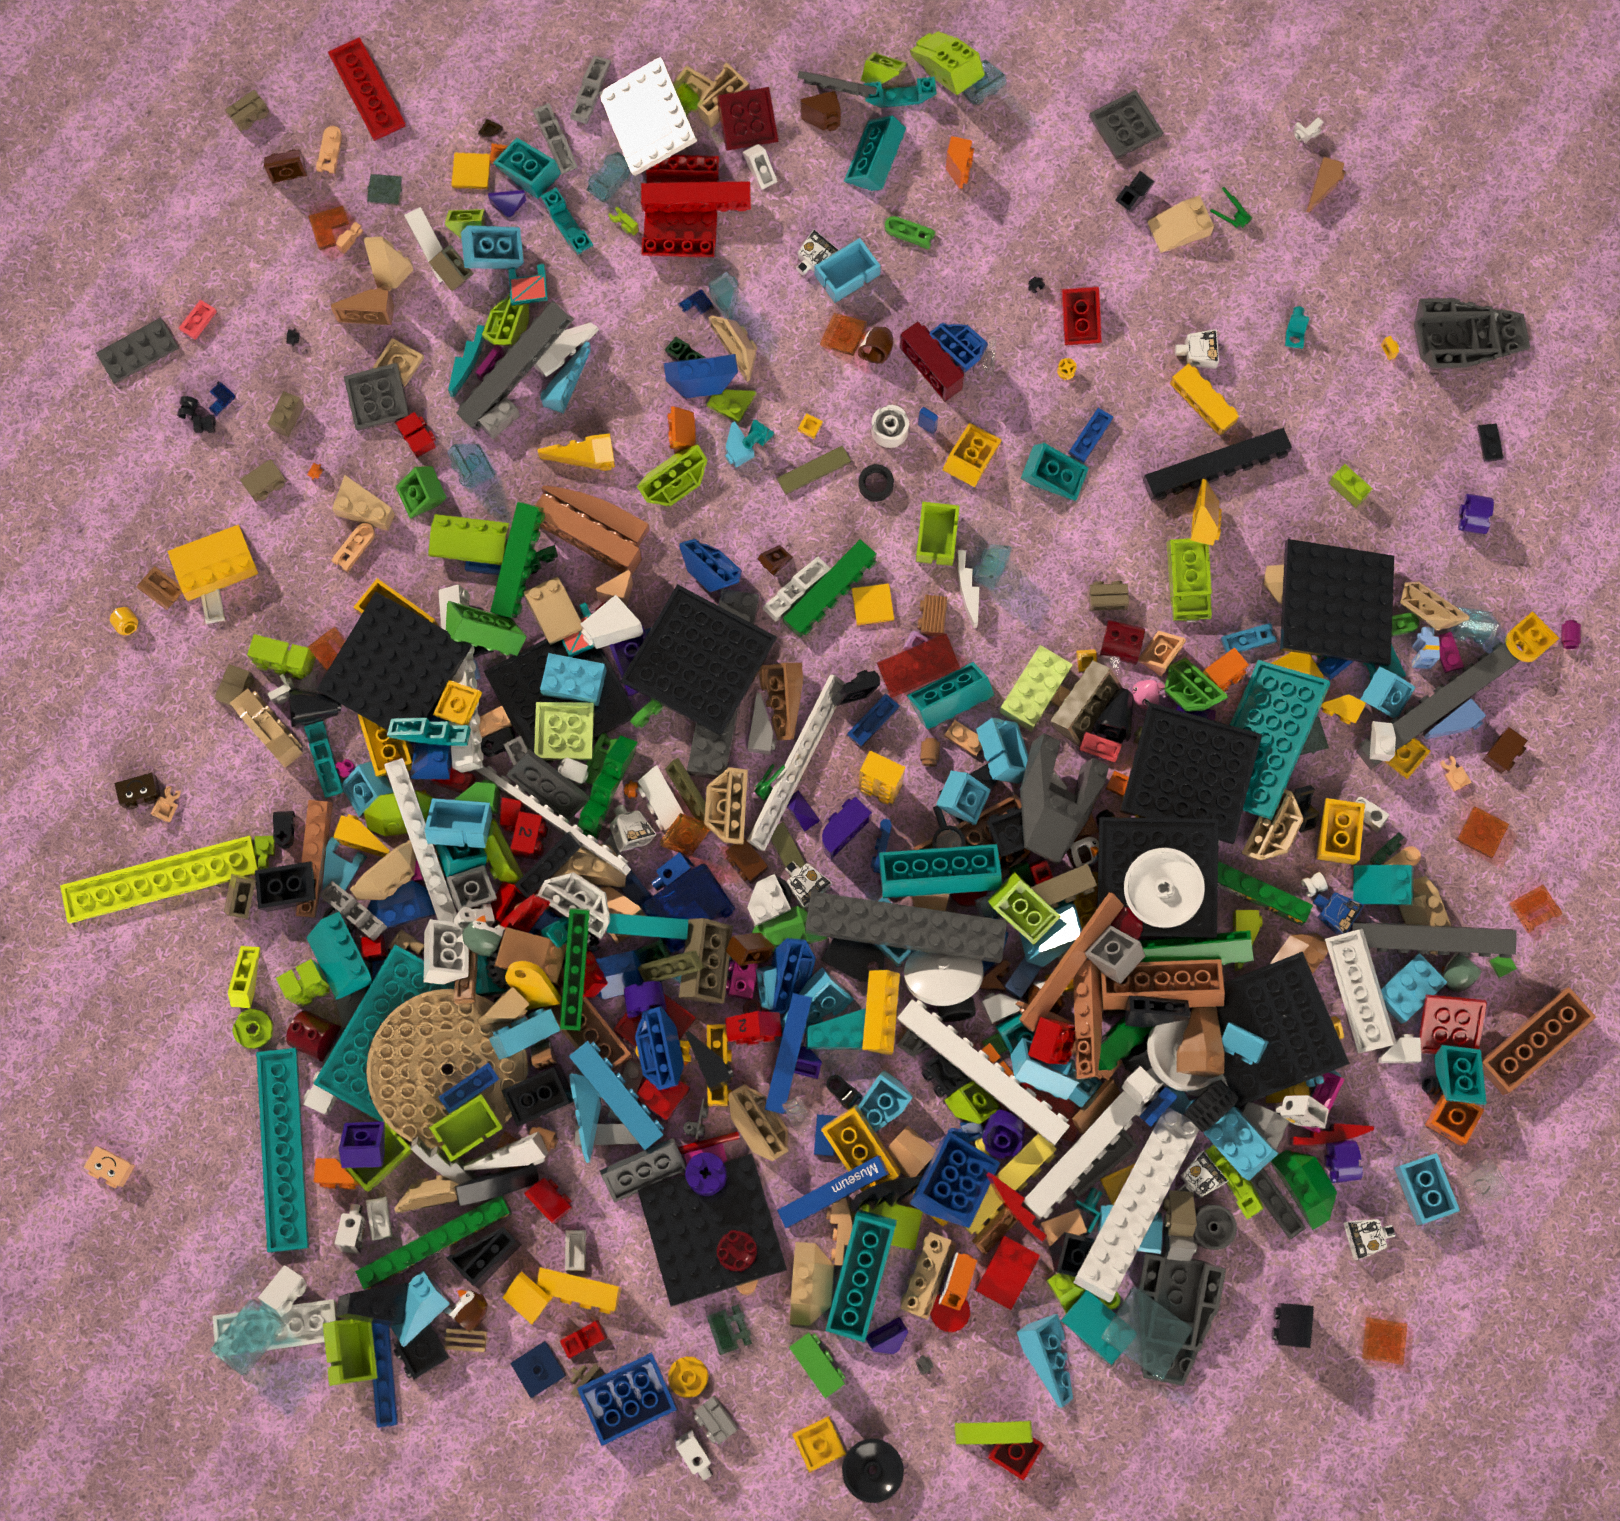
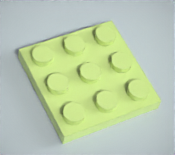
(564, 730)

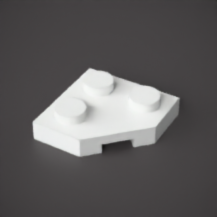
(767, 901)

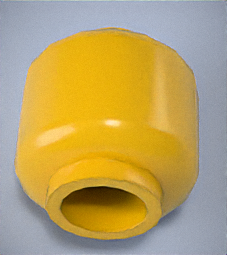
(124, 620)

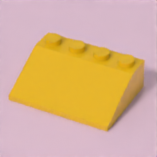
(212, 562)

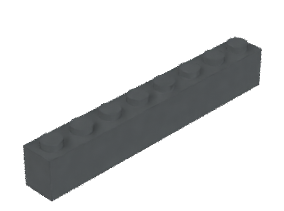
(516, 363)
(1439, 938)

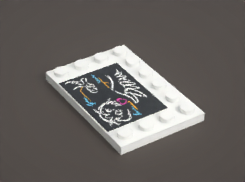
(647, 116)

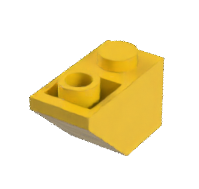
(1346, 707)

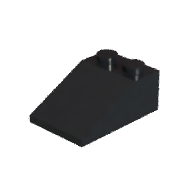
(284, 886)
(712, 1066)
(538, 1095)
(1293, 1325)

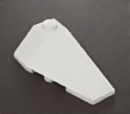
(563, 346)
(519, 1153)

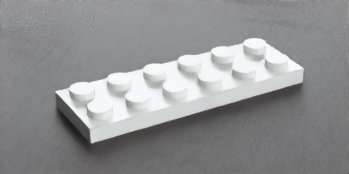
(1360, 991)
(302, 1322)

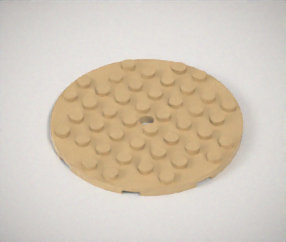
(409, 1059)

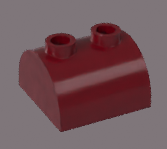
(1122, 641)
(311, 1034)

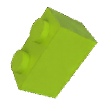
(1350, 485)

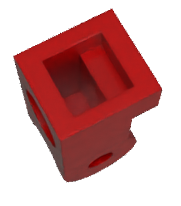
(1040, 871)

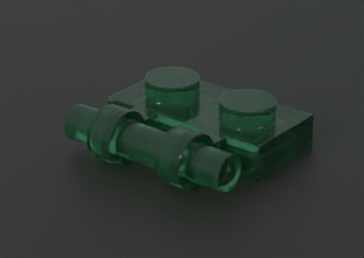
(1389, 848)
(723, 1332)

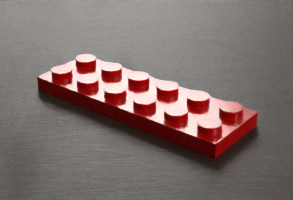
(366, 89)

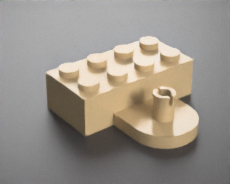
(267, 727)

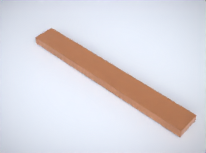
(1071, 962)

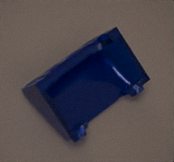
(690, 897)

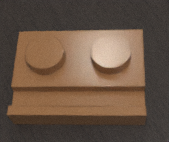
(160, 588)

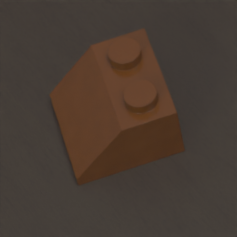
(821, 111)
(285, 166)

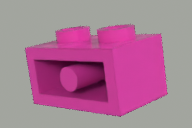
(741, 981)

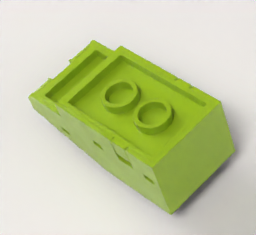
(949, 61)
(1189, 580)

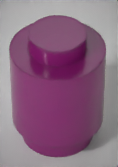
(1571, 634)

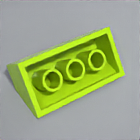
(468, 539)

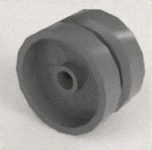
(1223, 1223)

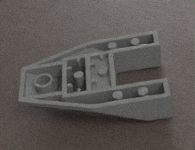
(1050, 813)

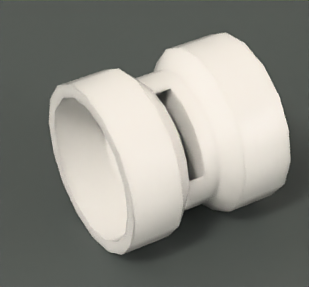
(1315, 884)

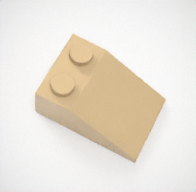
(1181, 224)
(553, 610)

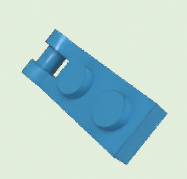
(1249, 638)

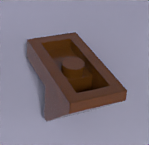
(774, 559)
(991, 982)

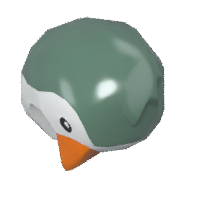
(482, 938)
(1460, 973)

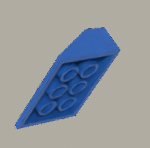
(954, 1181)
(627, 1399)

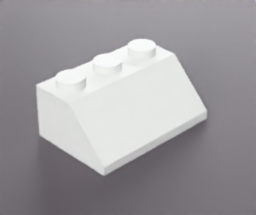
(660, 798)
(444, 953)

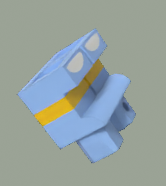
(1427, 647)

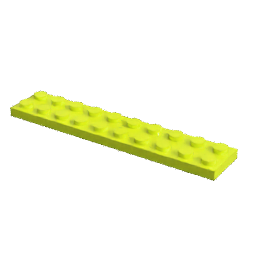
(158, 879)

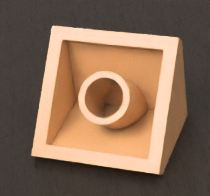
(617, 586)
(1161, 652)
(910, 1152)

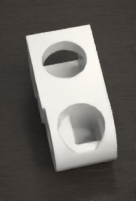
(1373, 815)
(467, 915)

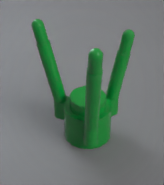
(1241, 217)
(763, 788)

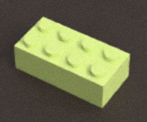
(1035, 688)

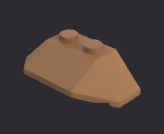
(1311, 944)

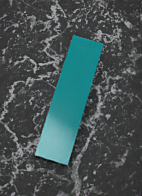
(464, 365)
(427, 732)
(324, 759)
(648, 926)

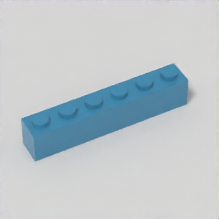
(616, 1095)

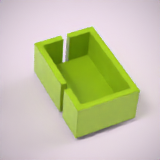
(937, 533)
(274, 655)
(308, 987)
(464, 1127)
(396, 1151)
(350, 1351)

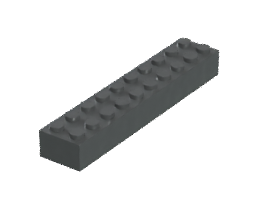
(709, 751)
(906, 927)

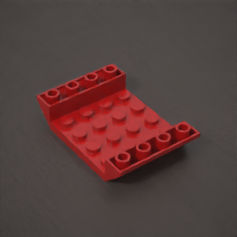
(681, 232)

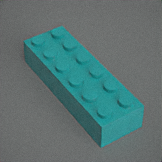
(940, 871)
(861, 1275)

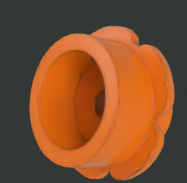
(315, 471)
(630, 789)

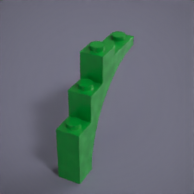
(605, 786)

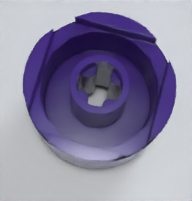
(1476, 514)
(644, 998)
(1003, 1134)
(1343, 1161)
(699, 1164)

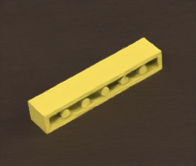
(1014, 1174)

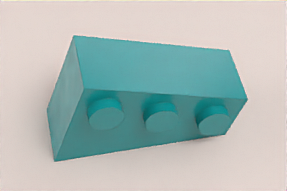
(837, 1033)

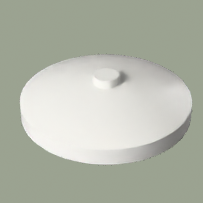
(1164, 887)
(942, 978)
(1162, 1054)

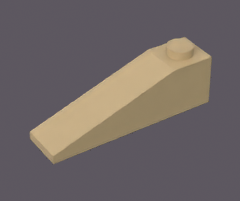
(387, 264)

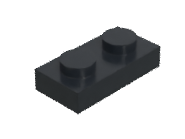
(1490, 442)

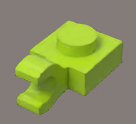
(626, 221)
(264, 847)

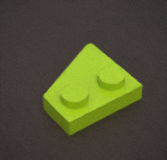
(732, 403)

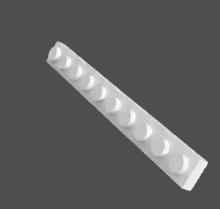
(795, 765)
(559, 822)
(424, 852)

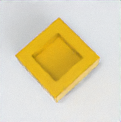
(1390, 347)
(810, 426)

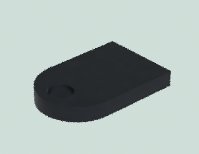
(853, 958)

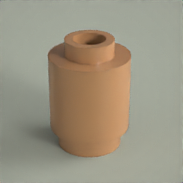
(930, 752)
(549, 1137)

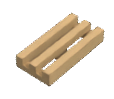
(481, 1341)

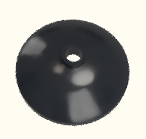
(876, 1486)

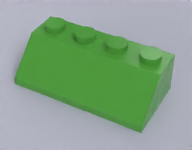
(483, 629)

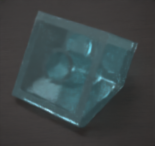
(725, 294)
(992, 565)

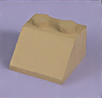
(507, 1008)

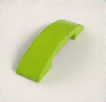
(1243, 1189)
(993, 1432)

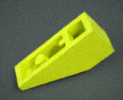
(1246, 920)
(244, 977)

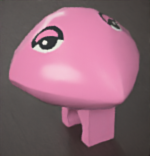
(1146, 692)

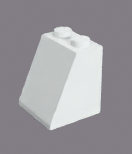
(611, 624)

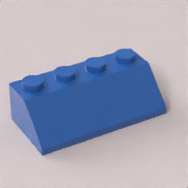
(431, 760)

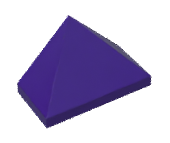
(508, 201)
(802, 811)
(808, 1063)
(888, 1338)

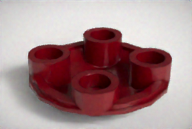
(1128, 923)
(736, 1251)

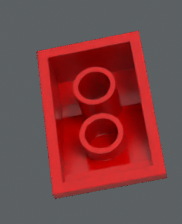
(1081, 315)
(1007, 1272)

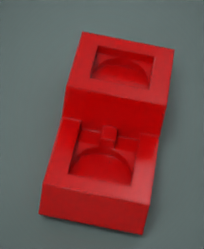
(583, 1339)

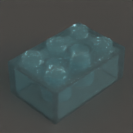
(248, 1337)

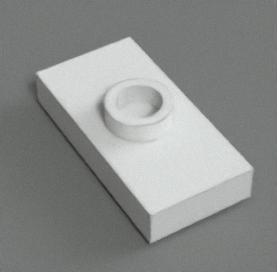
(379, 1218)

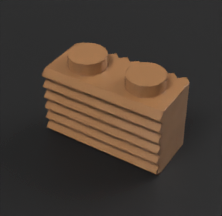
(933, 616)

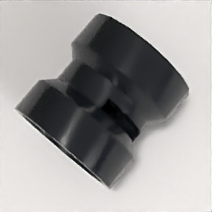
(188, 407)
(204, 423)

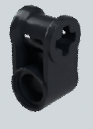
(496, 741)
(283, 826)
(843, 1092)

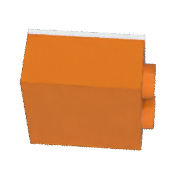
(958, 1281)

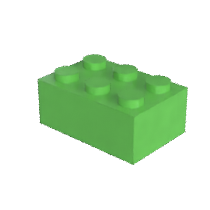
(818, 1364)

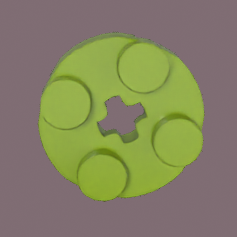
(243, 1023)

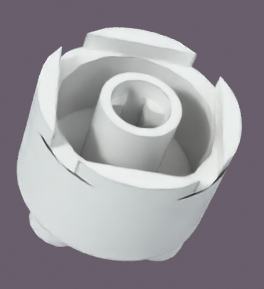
(881, 429)

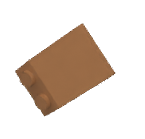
(366, 308)
(531, 948)

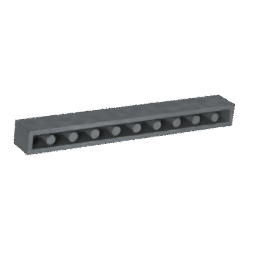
(1445, 698)

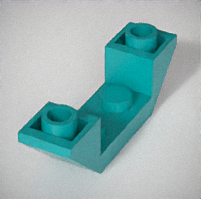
(902, 96)
(557, 209)

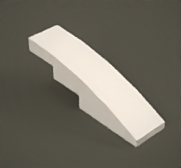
(424, 235)
(796, 589)
(969, 594)

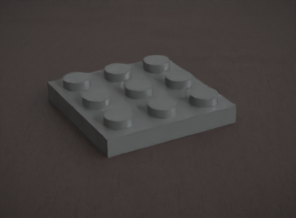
(1126, 124)
(376, 396)

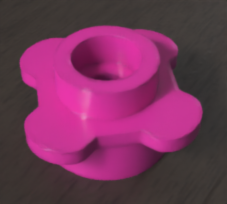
(345, 768)

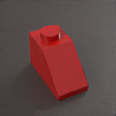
(509, 813)
(373, 950)

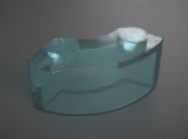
(609, 177)

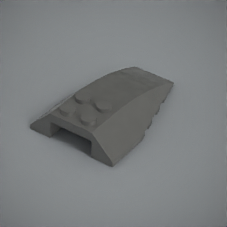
(1466, 334)
(1190, 1293)

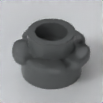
(924, 1365)

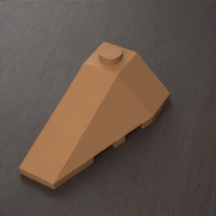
(784, 689)
(1202, 1045)

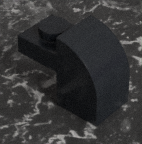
(1135, 193)
(1303, 798)

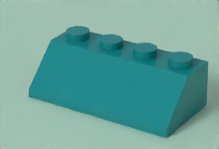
(875, 153)
(951, 695)
(338, 956)

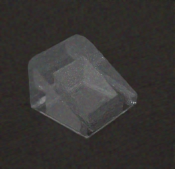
(1111, 662)

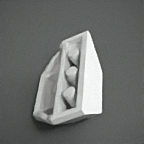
(576, 892)

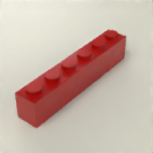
(696, 196)

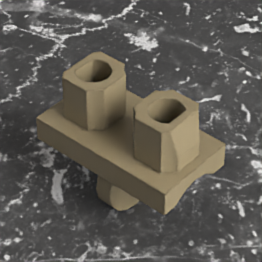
(592, 1374)

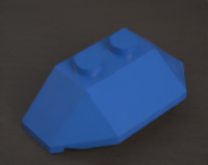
(961, 343)
(701, 375)
(709, 565)
(406, 905)
(794, 969)
(620, 973)
(659, 1049)

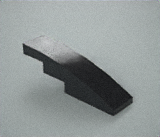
(497, 1184)
(889, 1191)

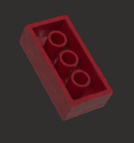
(932, 361)

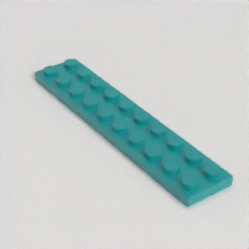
(282, 1150)

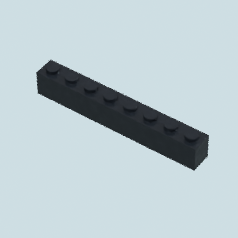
(1217, 464)

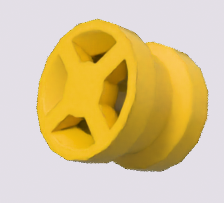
(1069, 365)

